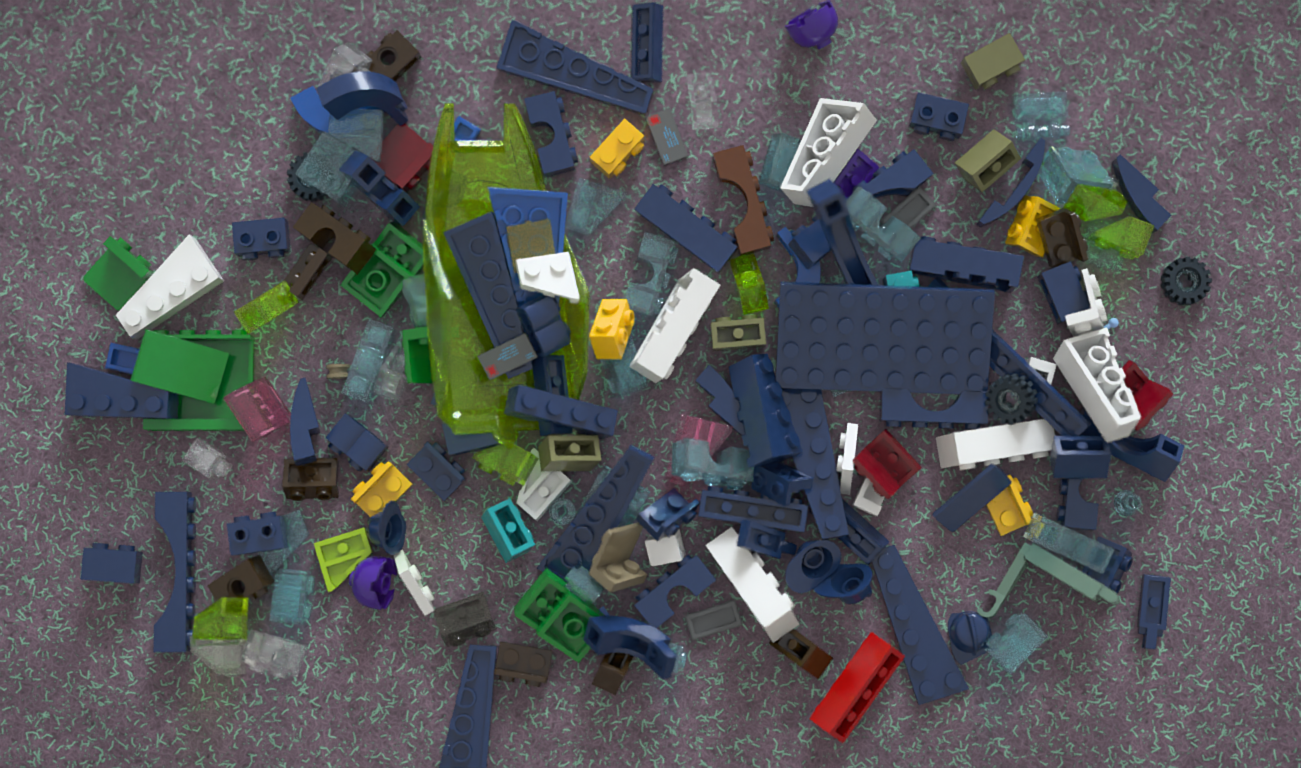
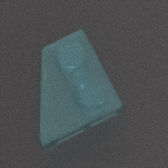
(360, 130)
(591, 206)
(296, 533)

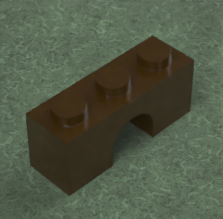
(349, 247)

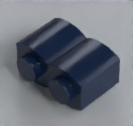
(544, 325)
(356, 442)

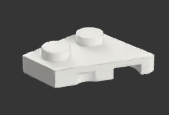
(548, 275)
(845, 462)
(541, 489)
(411, 578)

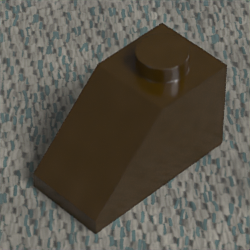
(803, 653)
(612, 671)

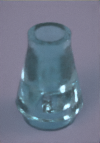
(1121, 503)
(556, 505)

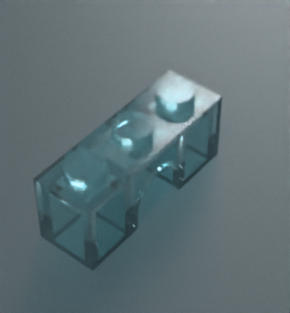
(893, 237)
(658, 254)
(368, 360)
(694, 463)
(1068, 543)

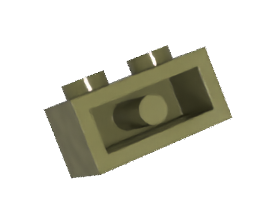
(992, 62)
(988, 160)
(737, 334)
(569, 452)

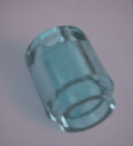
(583, 585)

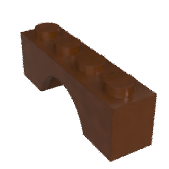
(734, 168)

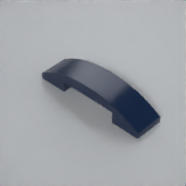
(1033, 161)

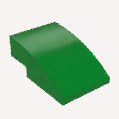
(382, 277)
(179, 366)
(557, 614)

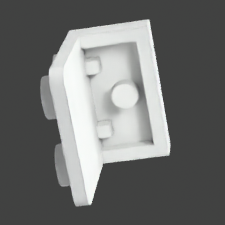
(1091, 319)

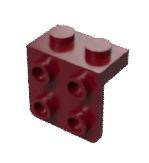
(405, 157)
(1146, 394)
(885, 464)

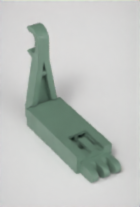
(1055, 568)

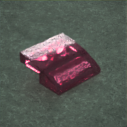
(258, 409)

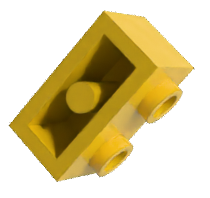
(617, 149)
(611, 328)

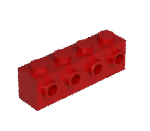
(857, 687)

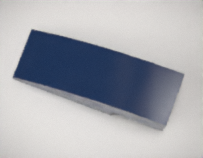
(1139, 193)
(724, 402)
(303, 425)

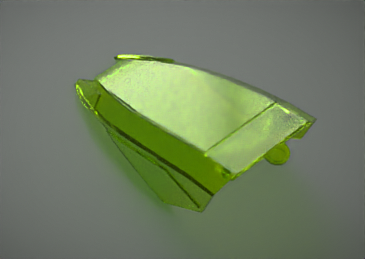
(454, 327)

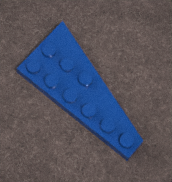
(516, 207)

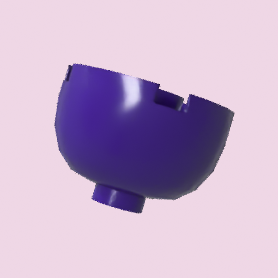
(814, 26)
(372, 582)

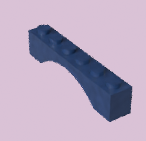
(899, 179)
(840, 234)
(174, 515)

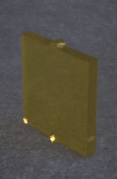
(530, 240)

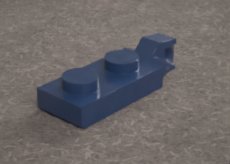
(764, 540)
(1153, 608)

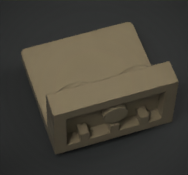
(612, 563)

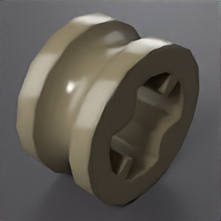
(337, 371)

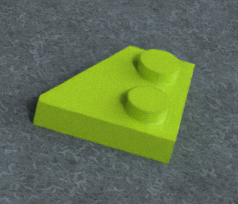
(341, 555)

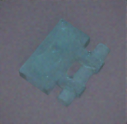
(1037, 107)

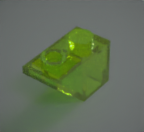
(1095, 202)
(1126, 235)
(749, 284)
(266, 307)
(509, 460)
(223, 620)

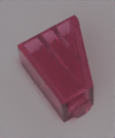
(701, 430)

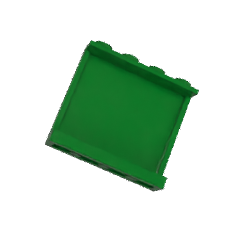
(239, 371)

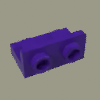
(855, 171)

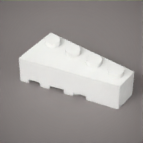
(826, 146)
(173, 286)
(674, 325)
(1098, 382)
(995, 443)
(754, 585)

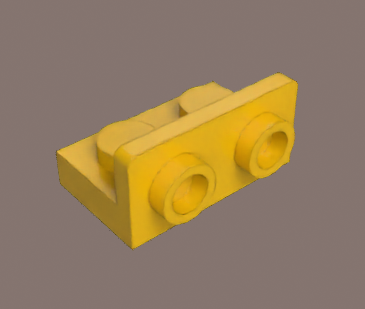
(1024, 229)
(383, 487)
(1009, 510)

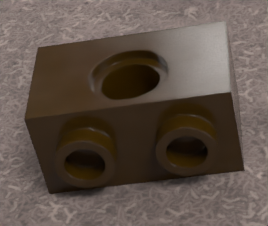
(401, 48)
(253, 575)

